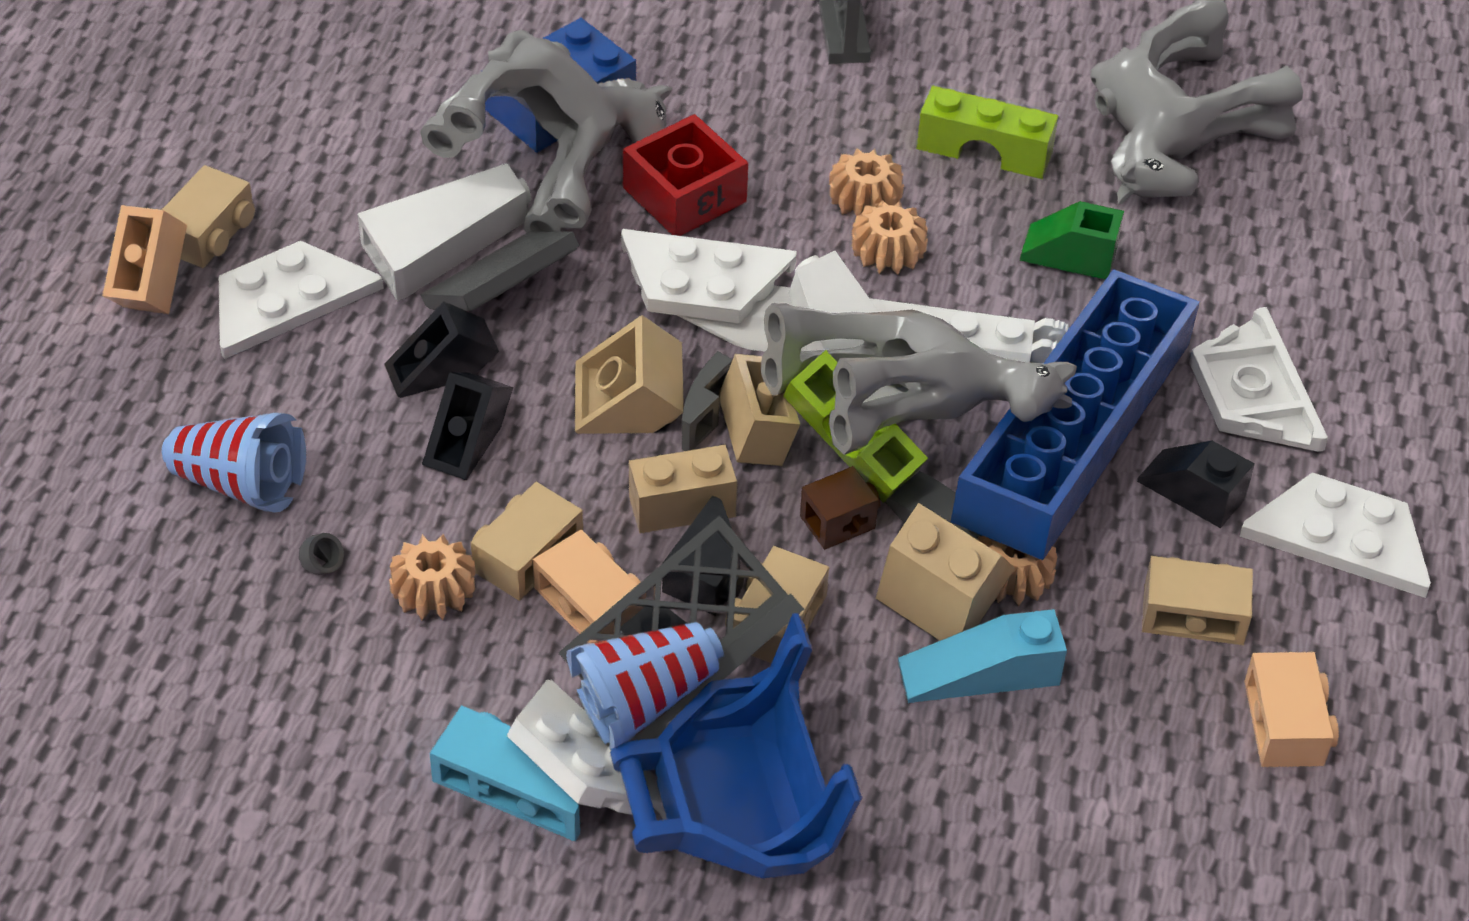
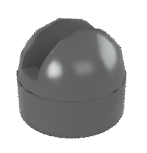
(324, 547)

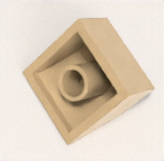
(630, 382)
(940, 575)

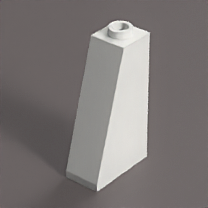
(441, 227)
(830, 287)

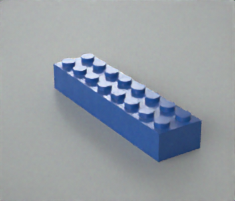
(1039, 471)

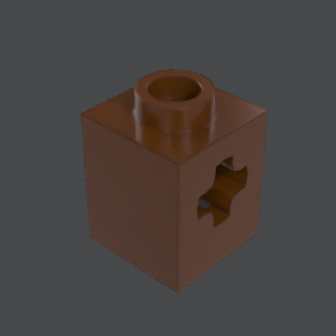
(839, 507)

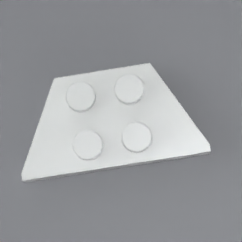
(703, 275)
(286, 293)
(1256, 386)
(1345, 531)
(570, 751)

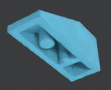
(989, 658)
(489, 767)

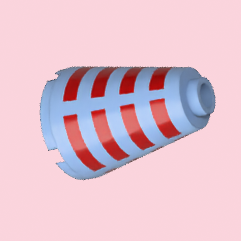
(241, 458)
(641, 676)

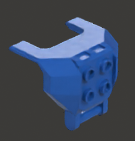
(742, 775)

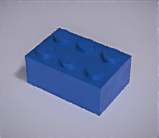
(587, 47)

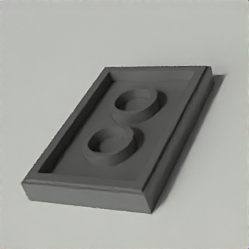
(501, 270)

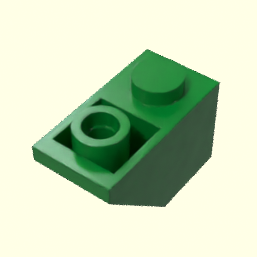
(1075, 239)

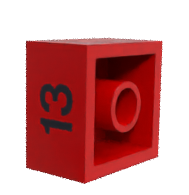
(685, 175)

